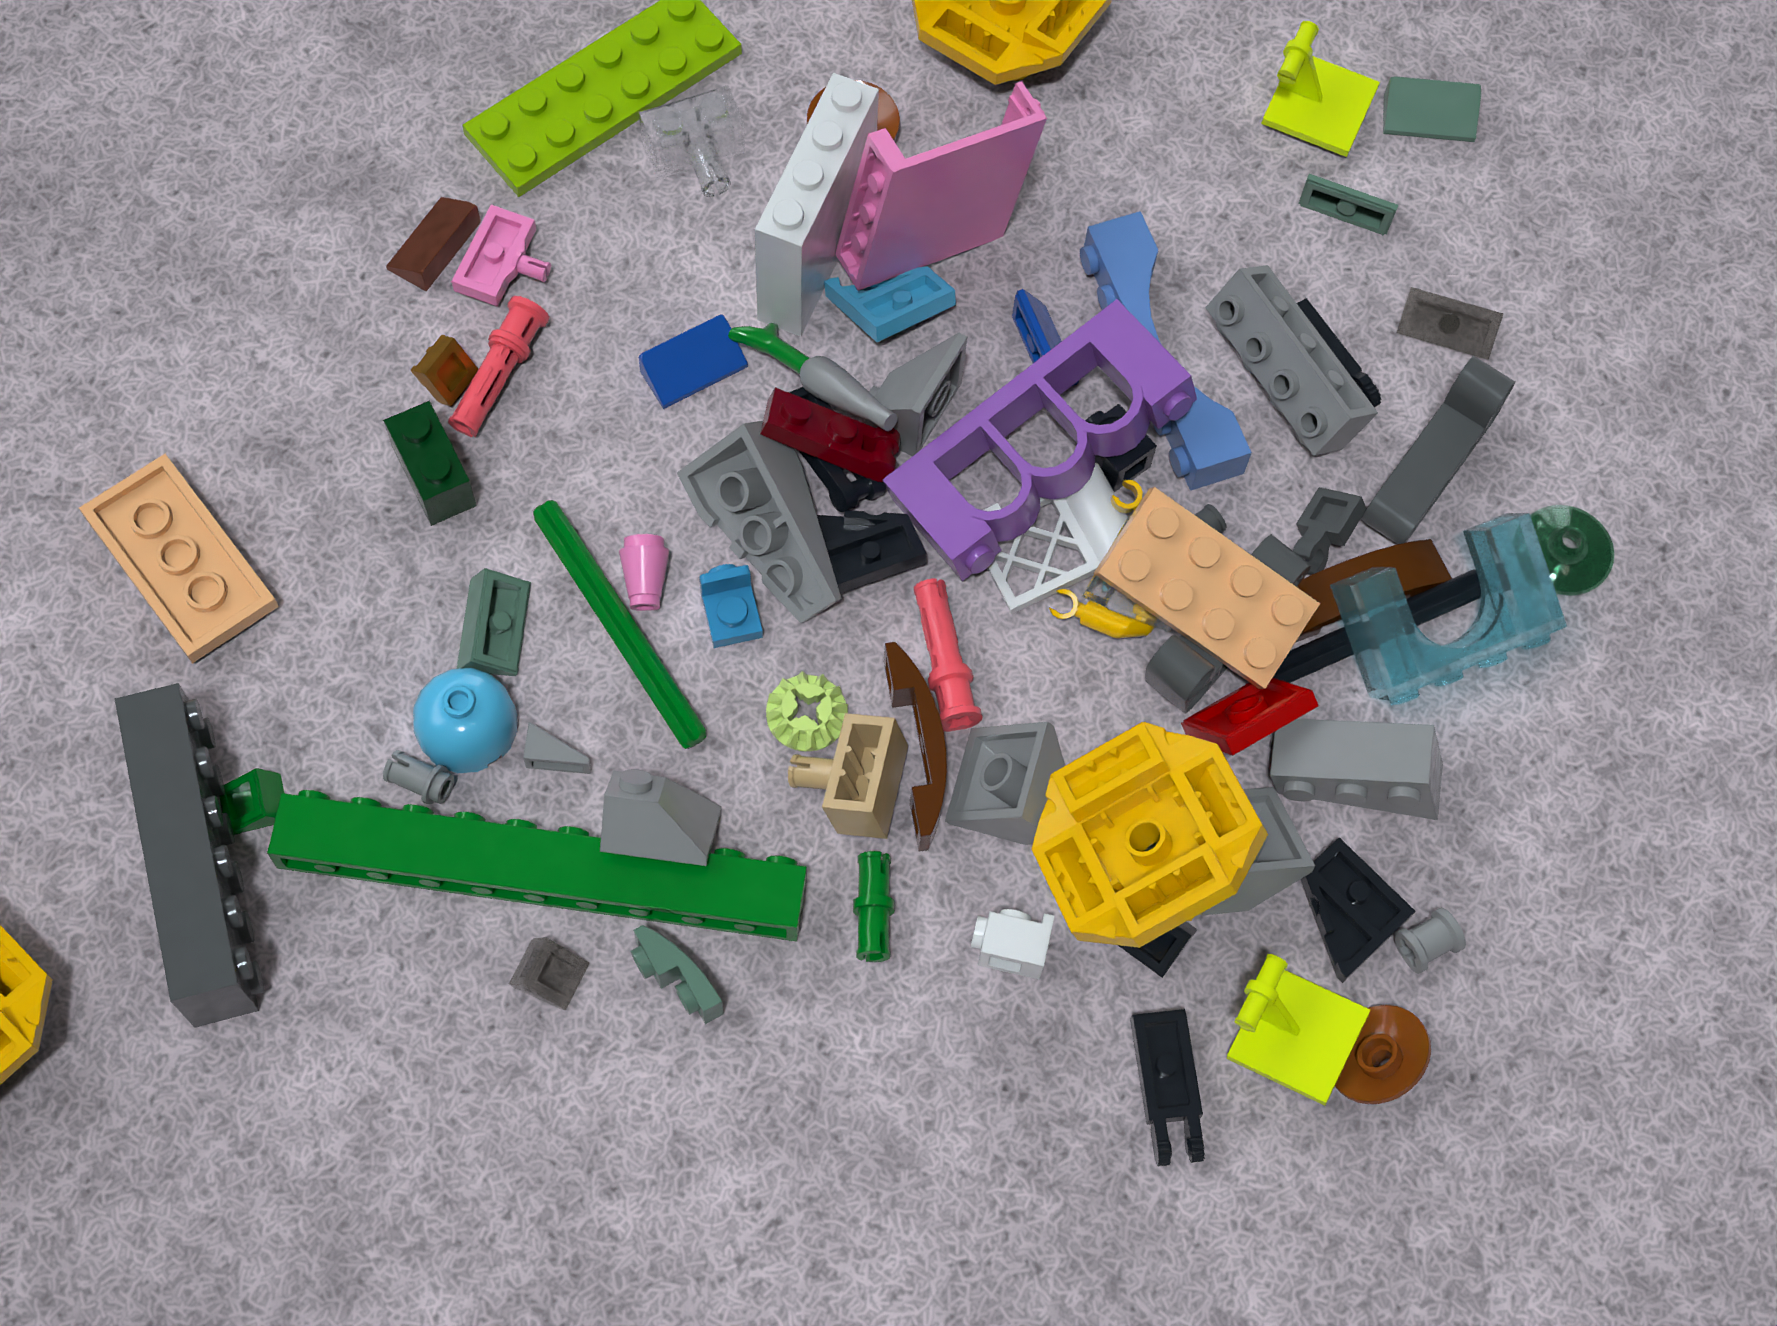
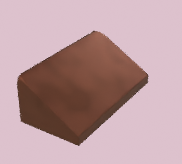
(435, 242)

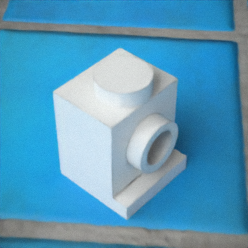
(1013, 942)

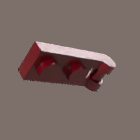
(830, 435)

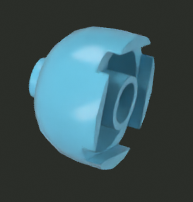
(464, 720)

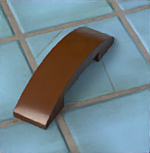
(1416, 565)
(910, 688)

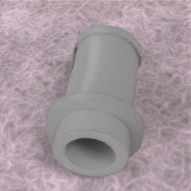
(430, 782)

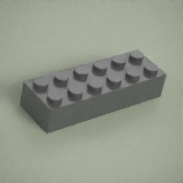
(188, 857)

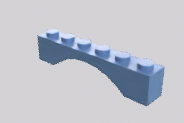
(1207, 439)

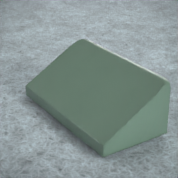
(1431, 109)
(1347, 204)
(494, 623)

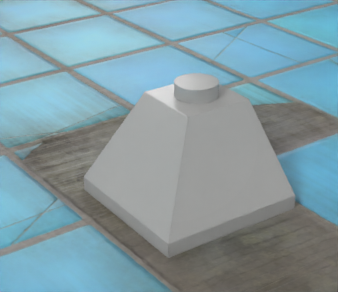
(922, 391)
(1005, 780)
(657, 819)
(1279, 862)

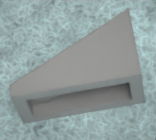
(549, 753)

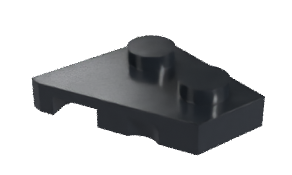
(870, 546)
(1352, 907)

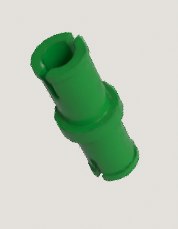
(873, 906)

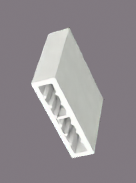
(809, 205)

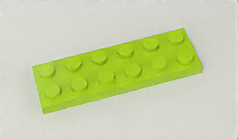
(600, 91)

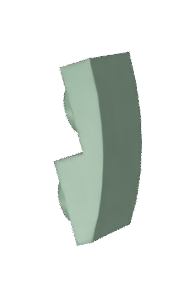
(668, 964)

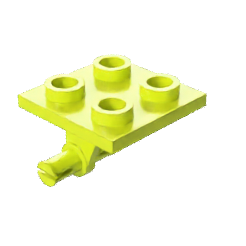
(1317, 97)
(1295, 1031)

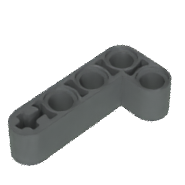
(1439, 451)
(1186, 671)

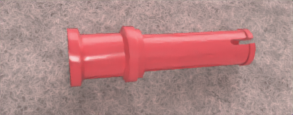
(507, 347)
(949, 675)

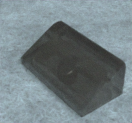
(1449, 323)

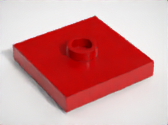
(1250, 714)

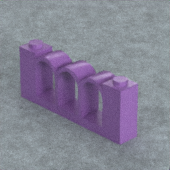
(1124, 352)

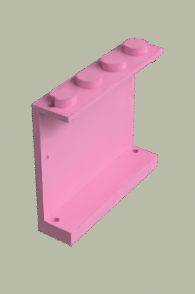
(937, 200)

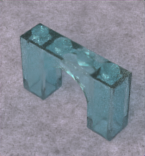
(1514, 611)

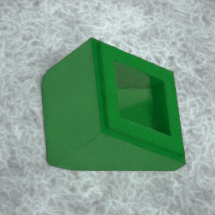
(252, 800)

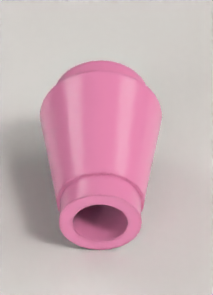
(644, 570)

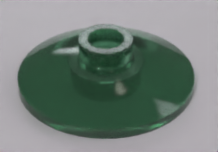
(1573, 569)

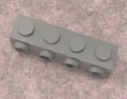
(1290, 360)

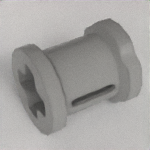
(1430, 940)

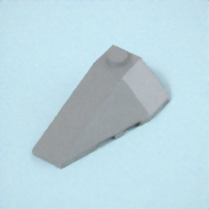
(766, 510)

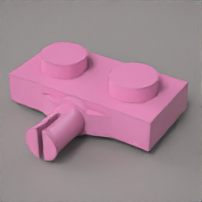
(498, 256)

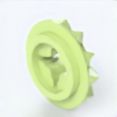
(802, 732)

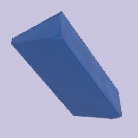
(1034, 325)
(691, 361)

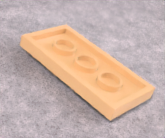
(179, 558)
(1206, 588)

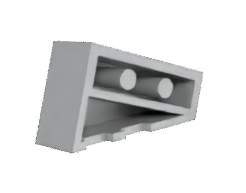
(1360, 765)

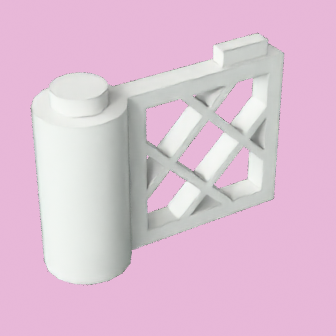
(1092, 529)

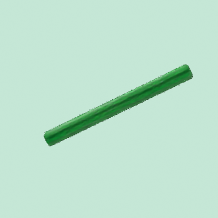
(620, 624)

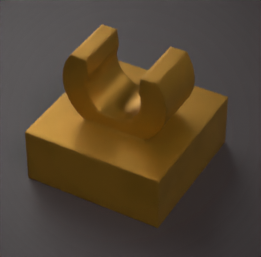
(445, 370)

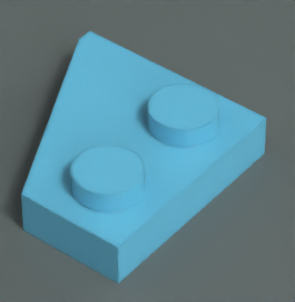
(894, 302)

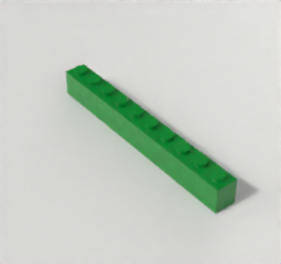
(533, 866)

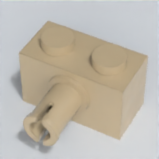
(861, 777)

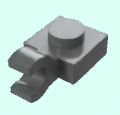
(1327, 520)

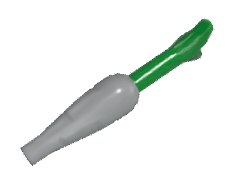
(818, 375)

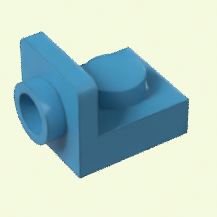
(730, 605)

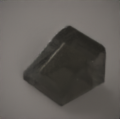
(549, 972)

